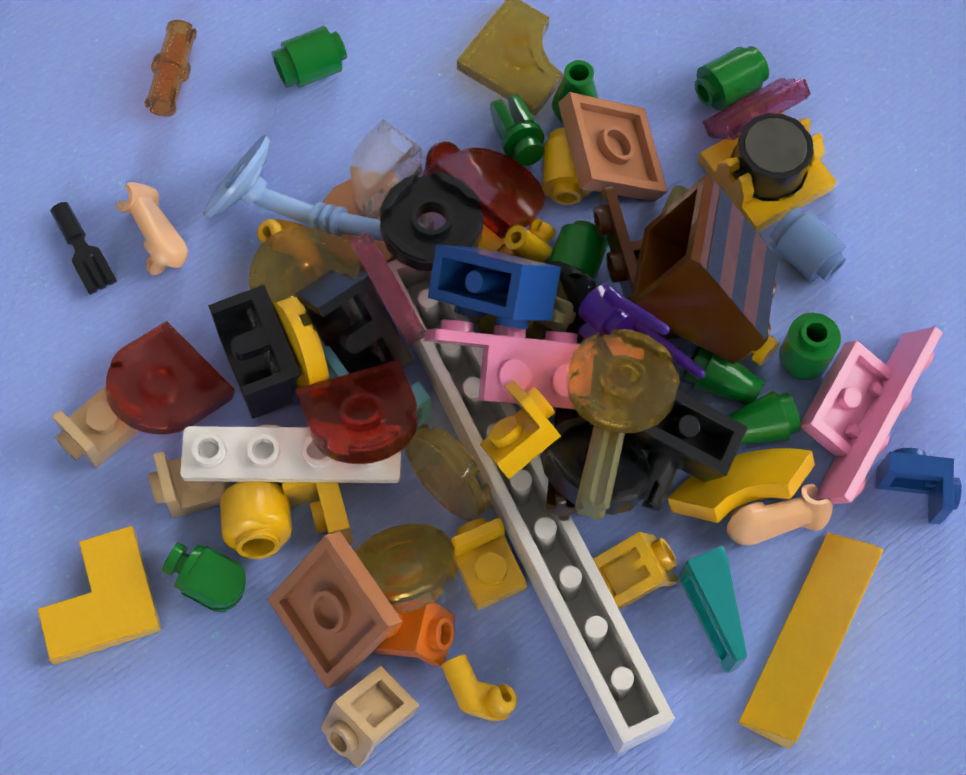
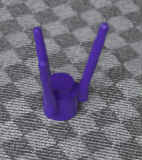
(609, 310)

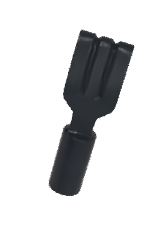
(87, 259)

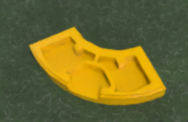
(750, 478)

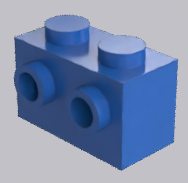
(494, 284)

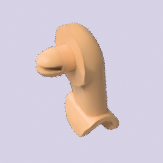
(160, 236)
(761, 522)

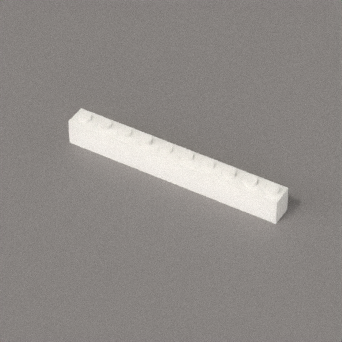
(548, 548)

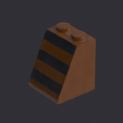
(707, 273)

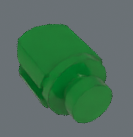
(517, 130)
(207, 576)

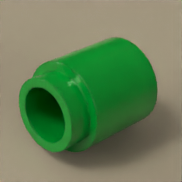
(309, 57)
(731, 77)
(580, 247)
(809, 346)

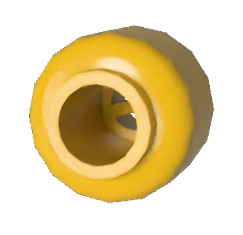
(255, 518)

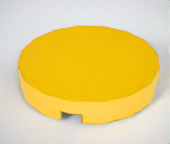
(303, 342)

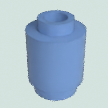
(809, 245)

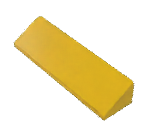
(810, 639)

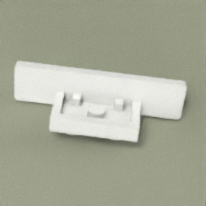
(271, 455)

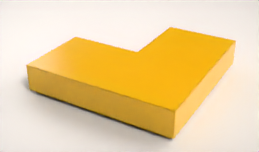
(114, 611)

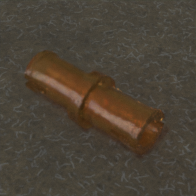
(170, 68)

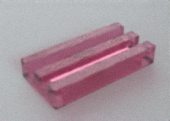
(772, 98)
(388, 288)

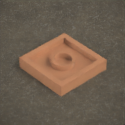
(612, 147)
(334, 609)

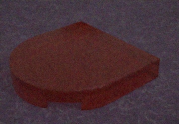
(504, 188)
(163, 383)
(361, 414)

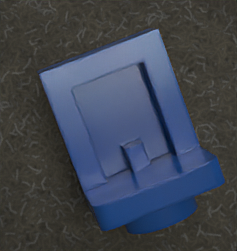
(917, 473)

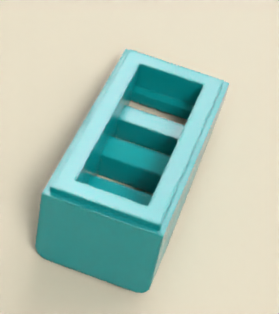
(713, 598)

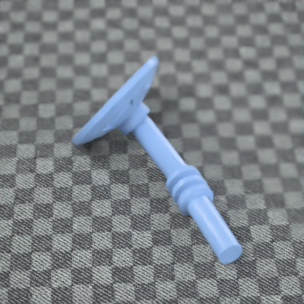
(246, 184)

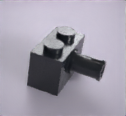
(689, 440)

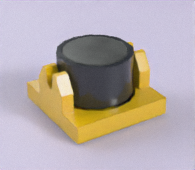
(770, 163)

